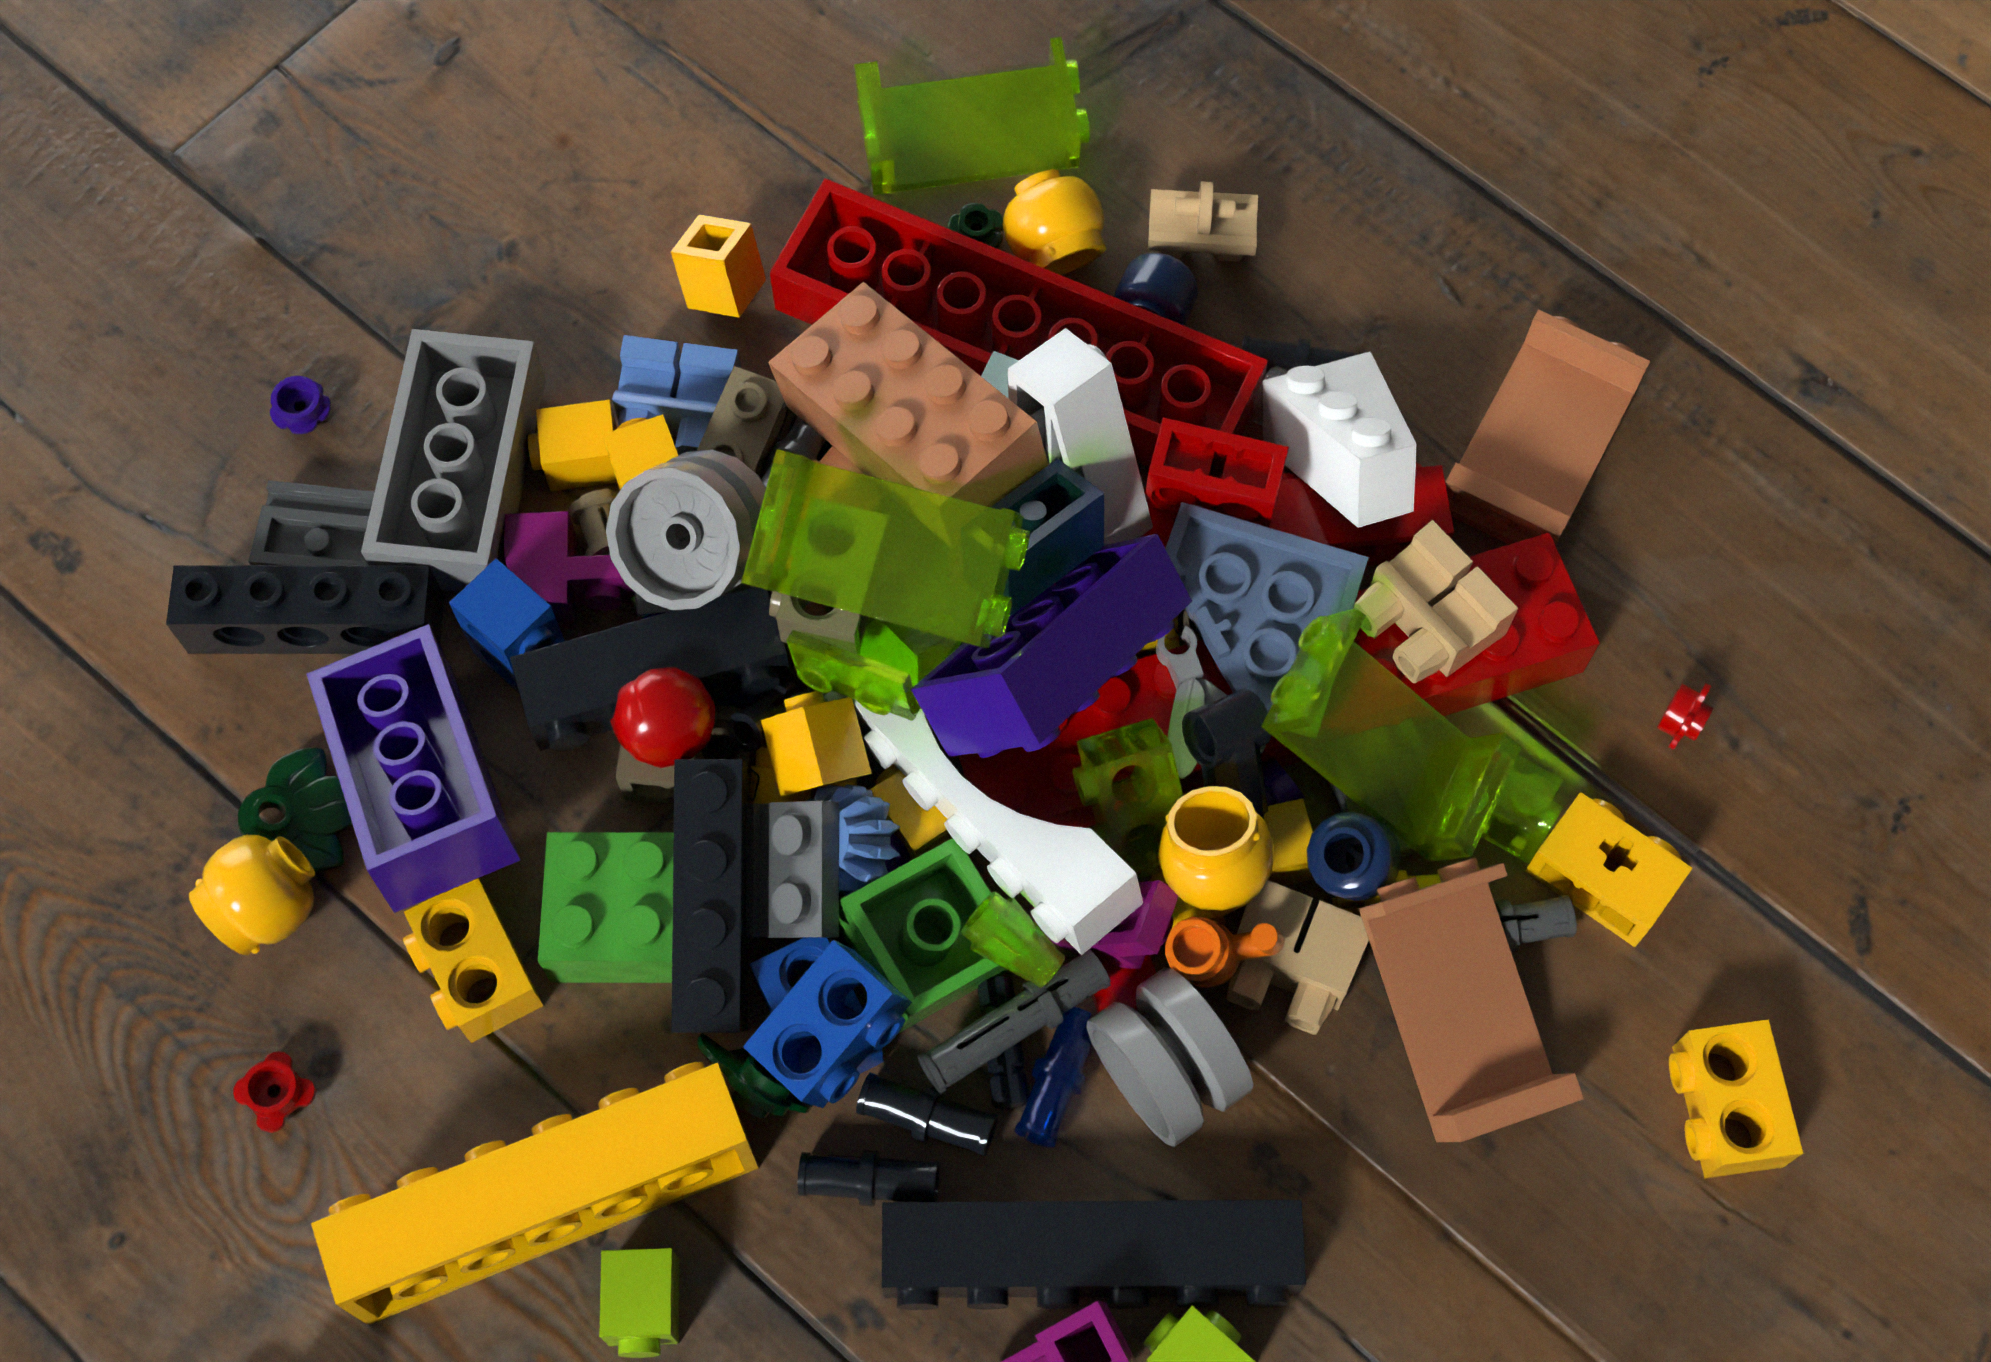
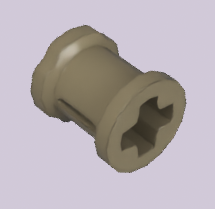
(593, 522)

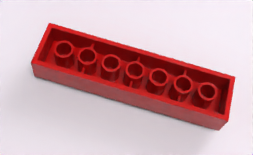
(993, 301)

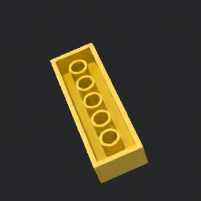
(533, 1194)

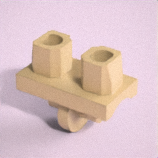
(1203, 223)

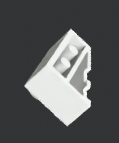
(1084, 425)
(1344, 437)

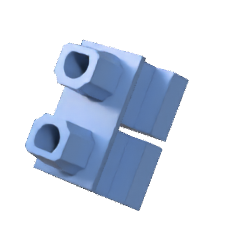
(678, 385)

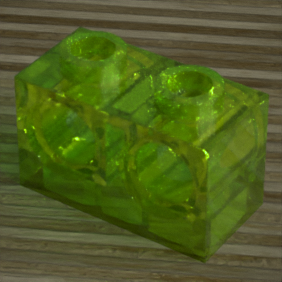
(1132, 802)

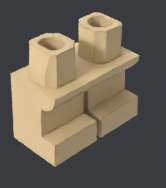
(1436, 605)
(1317, 973)

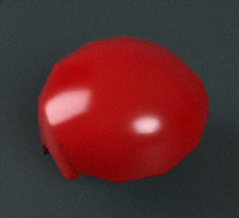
(663, 716)

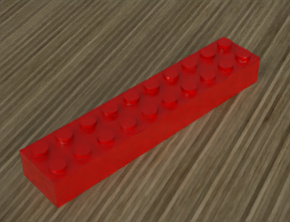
(1543, 645)

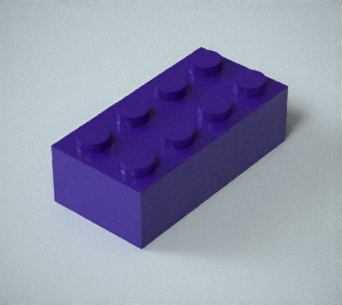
(1054, 652)
(411, 769)

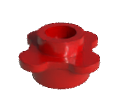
(1686, 714)
(255, 1087)

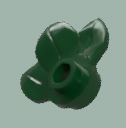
(310, 805)
(754, 1085)

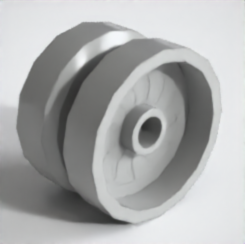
(685, 528)
(1170, 1056)

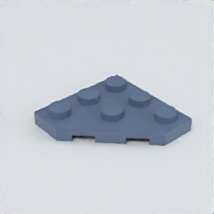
(1257, 592)

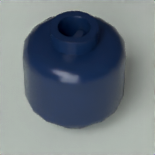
(1159, 286)
(1332, 852)

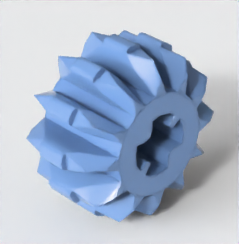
(862, 835)

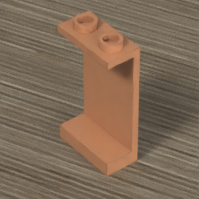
(1544, 432)
(1462, 1004)

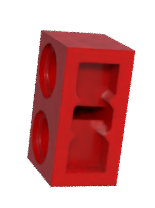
(1214, 472)

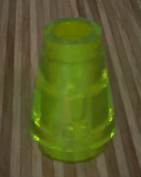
(1011, 939)

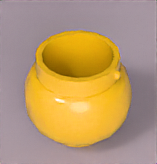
(1055, 222)
(1215, 849)
(254, 892)

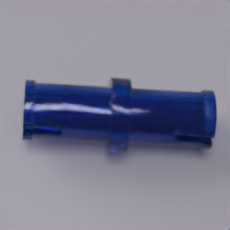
(1057, 1080)

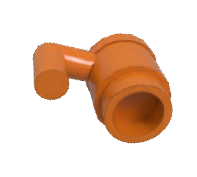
(1210, 953)

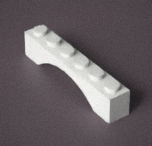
(1062, 870)

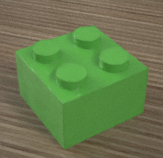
(607, 907)
(913, 927)

